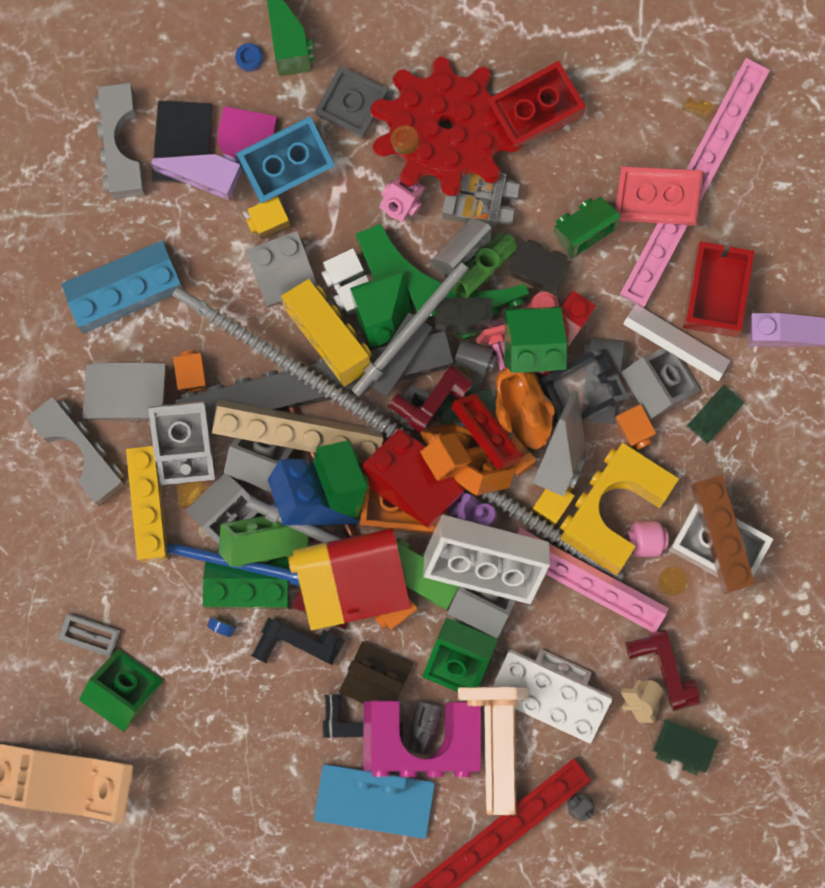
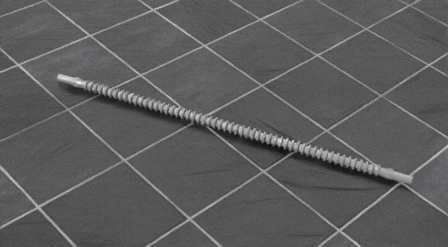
(202, 308)

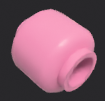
(648, 538)

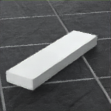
(676, 342)

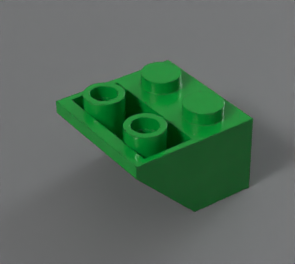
(341, 477)

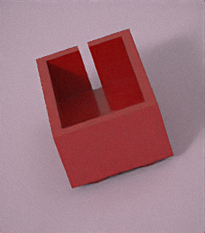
(718, 289)

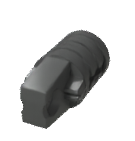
(424, 727)
(580, 807)

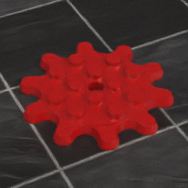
(441, 151)

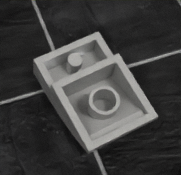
(462, 246)
(123, 391)
(182, 443)

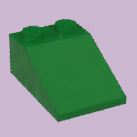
(291, 47)

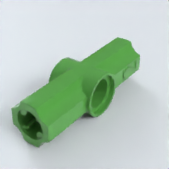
(485, 264)

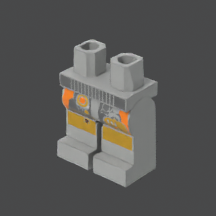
(482, 201)

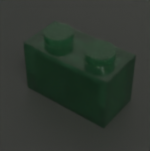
(683, 746)

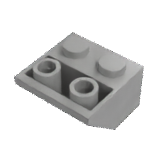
(221, 504)

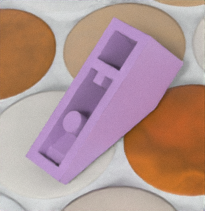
(207, 172)
(785, 330)

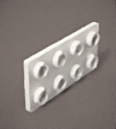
(556, 692)

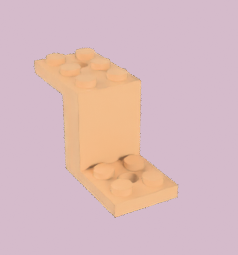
(64, 783)

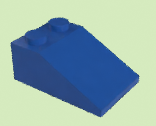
(301, 495)

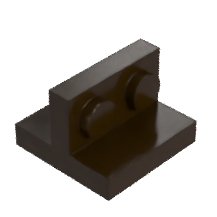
(375, 675)

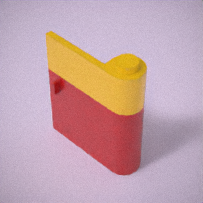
(350, 578)

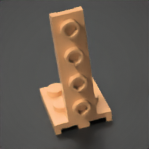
(499, 743)

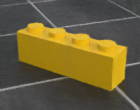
(327, 332)
(147, 505)

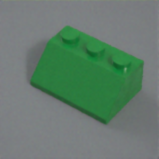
(241, 589)

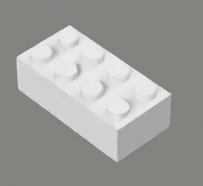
(486, 559)

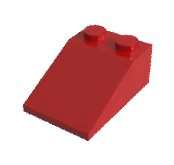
(537, 105)
(405, 479)

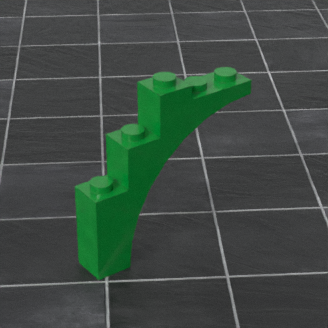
(384, 259)

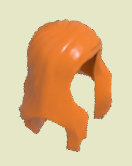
(524, 408)

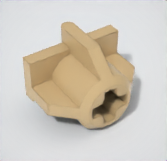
(643, 700)

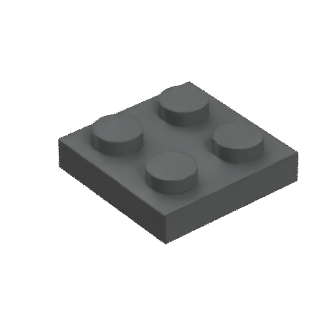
(349, 102)

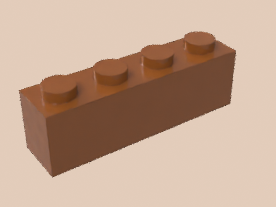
(722, 535)

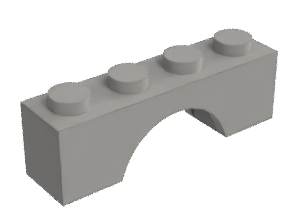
(117, 108)
(54, 424)

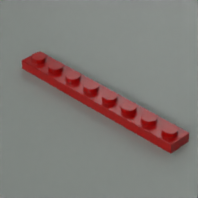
(507, 828)

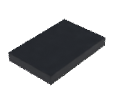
(181, 131)

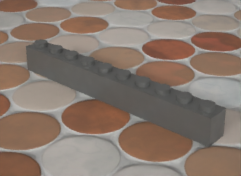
(285, 391)

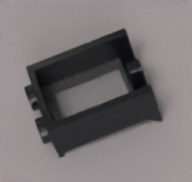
(592, 378)

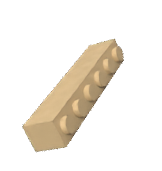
(290, 429)

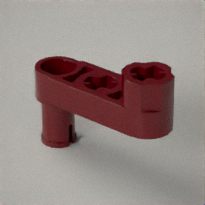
(452, 382)
(679, 693)

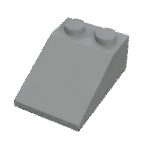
(563, 456)

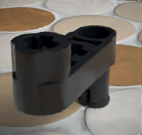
(325, 648)
(335, 727)

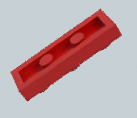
(487, 431)

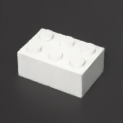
(693, 545)

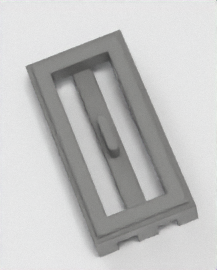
(111, 643)

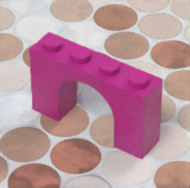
(385, 751)

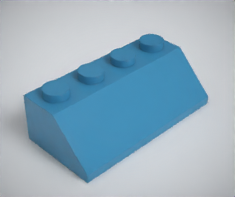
(121, 287)

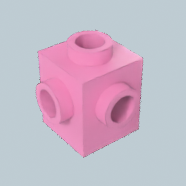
(401, 199)

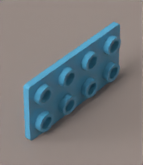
(374, 803)

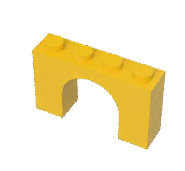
(626, 471)

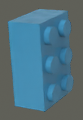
(284, 159)

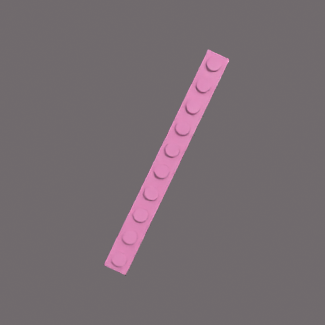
(706, 158)

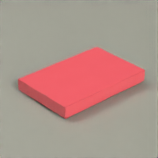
(659, 195)

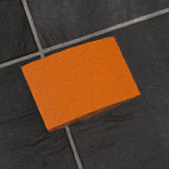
(481, 474)

